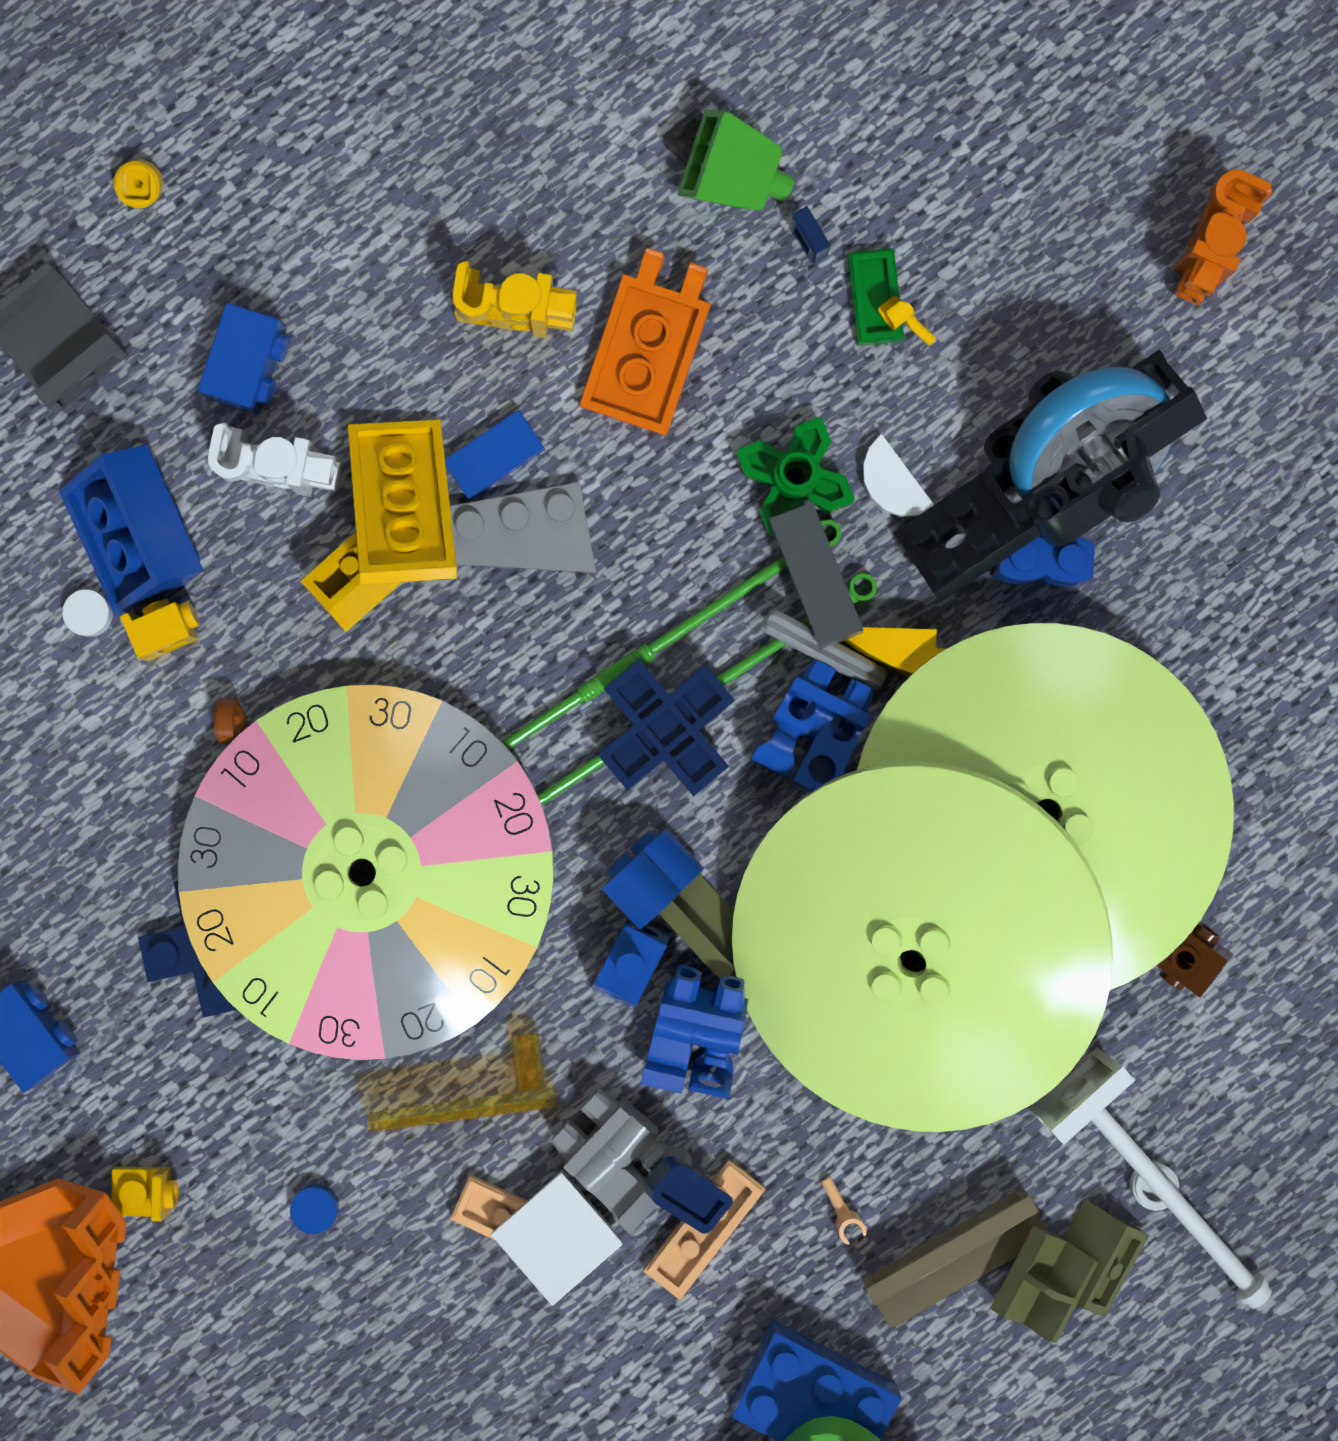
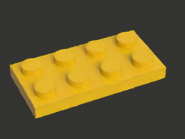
(401, 502)

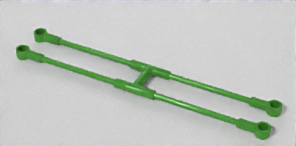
(645, 653)

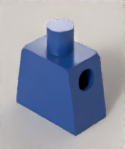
(632, 962)

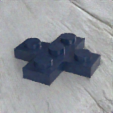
(666, 727)
(171, 955)

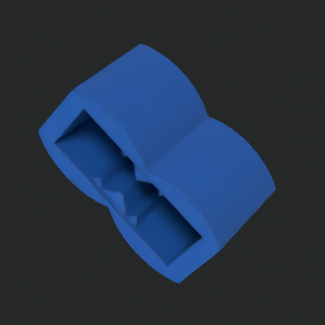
(1048, 563)
(652, 877)

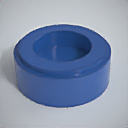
(314, 1209)

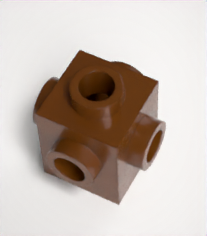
(1208, 963)

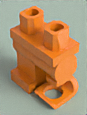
(1220, 234)

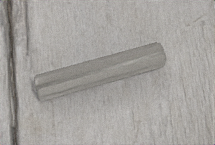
(837, 656)

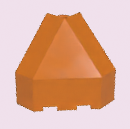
(58, 1280)

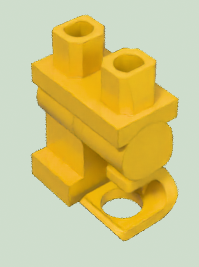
(515, 305)

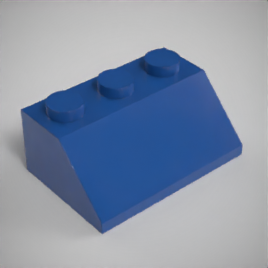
(130, 528)

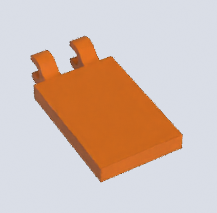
(647, 347)

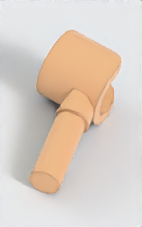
(844, 1215)

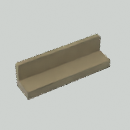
(953, 1258)

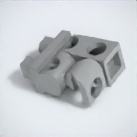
(605, 1156)

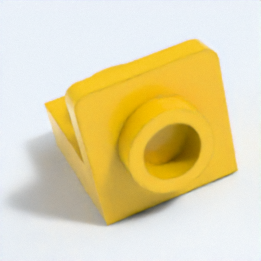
(144, 1191)

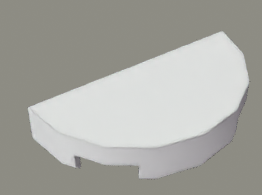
(891, 483)

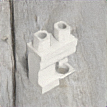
(272, 462)

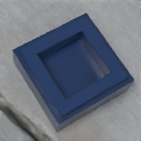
(809, 235)

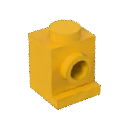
(161, 628)

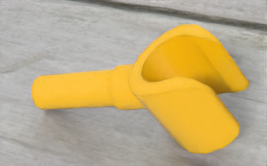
(898, 312)

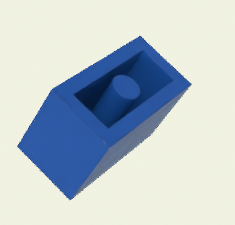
(244, 359)
(30, 1038)

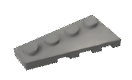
(525, 531)

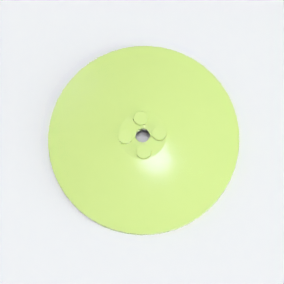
(1105, 740)
(969, 882)

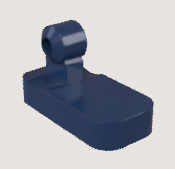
(687, 1194)

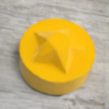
(138, 183)

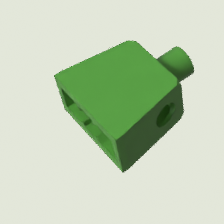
(733, 165)

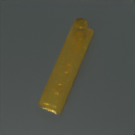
(530, 1096)

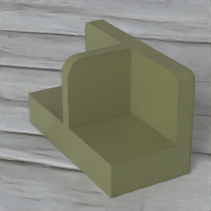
(1045, 1283)

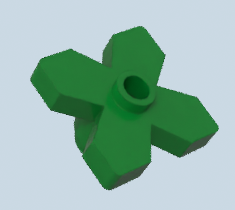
(770, 466)

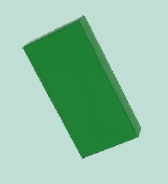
(872, 284)

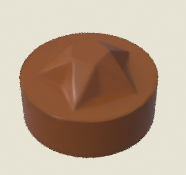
(228, 720)

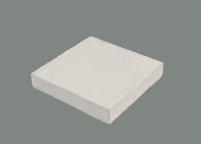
(557, 1238)

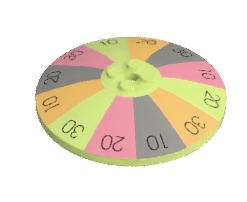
(453, 854)

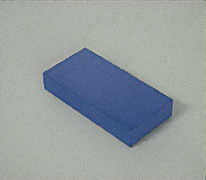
(494, 455)

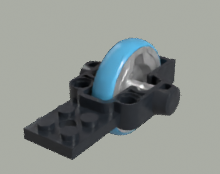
(1036, 453)

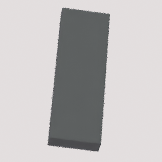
(816, 575)

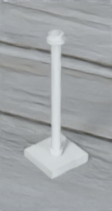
(1083, 1099)

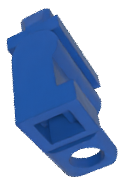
(827, 721)
(700, 1019)

